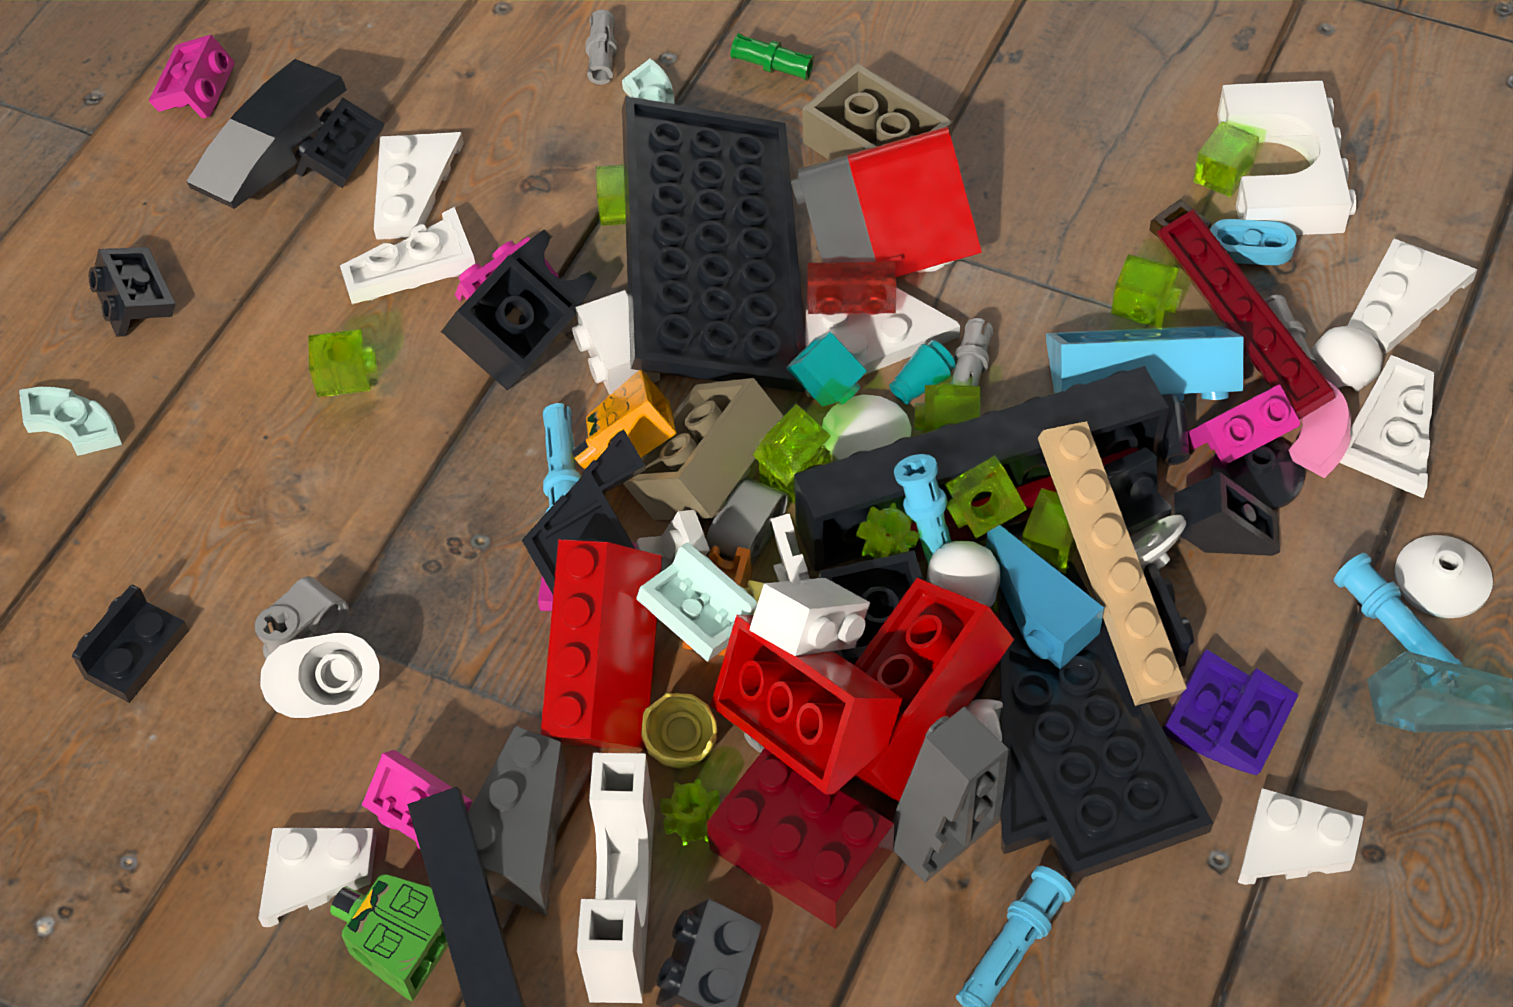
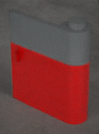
(891, 204)

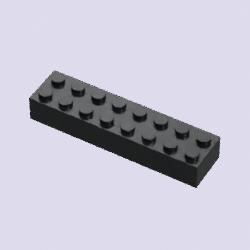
(837, 496)

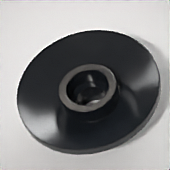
(1274, 482)

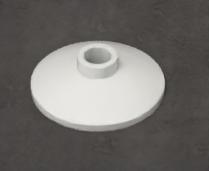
(1156, 539)
(1439, 590)

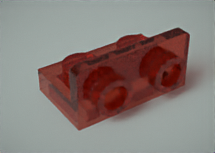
(851, 288)

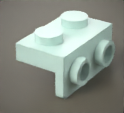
(696, 601)

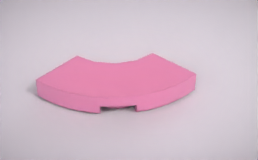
(1324, 436)

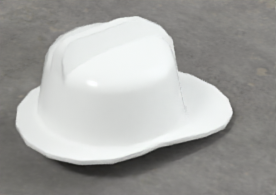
(320, 675)

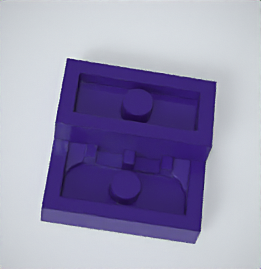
(1229, 713)

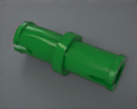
(772, 56)

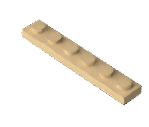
(1111, 563)

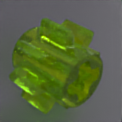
(891, 522)
(679, 807)

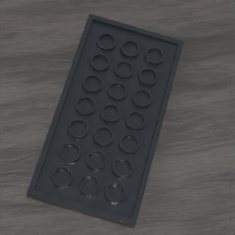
(710, 245)

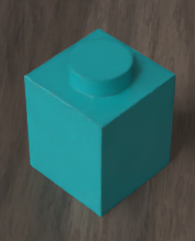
(827, 370)

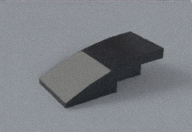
(262, 132)

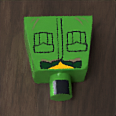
(393, 931)

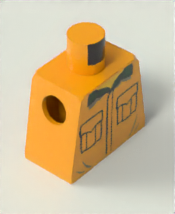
(636, 408)

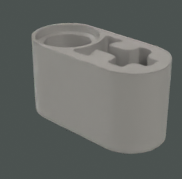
(747, 519)

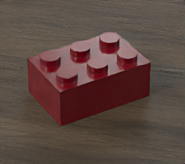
(799, 840)

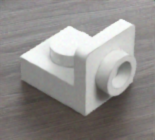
(682, 529)

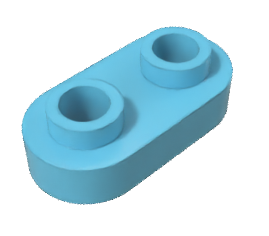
(1255, 241)

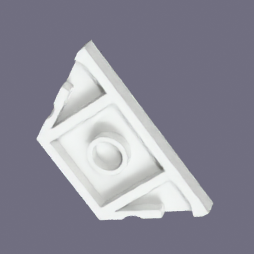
(885, 337)

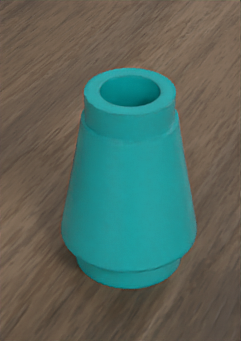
(927, 366)

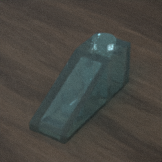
(1440, 696)

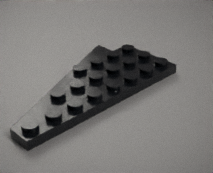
(1085, 758)

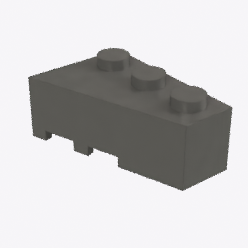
(950, 794)
(519, 818)

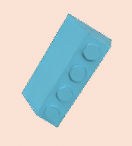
(1177, 358)

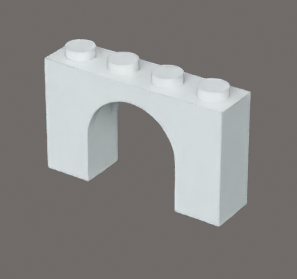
(1302, 119)
(616, 921)

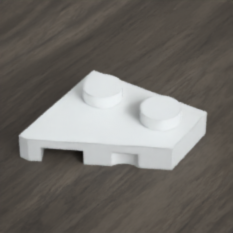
(1298, 839)
(313, 866)

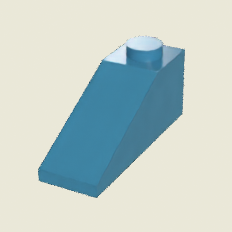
(1048, 608)

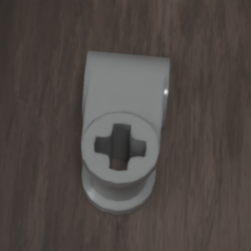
(301, 613)

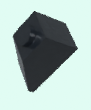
(1227, 518)

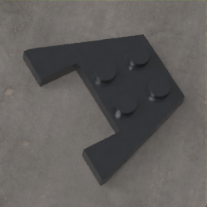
(584, 510)

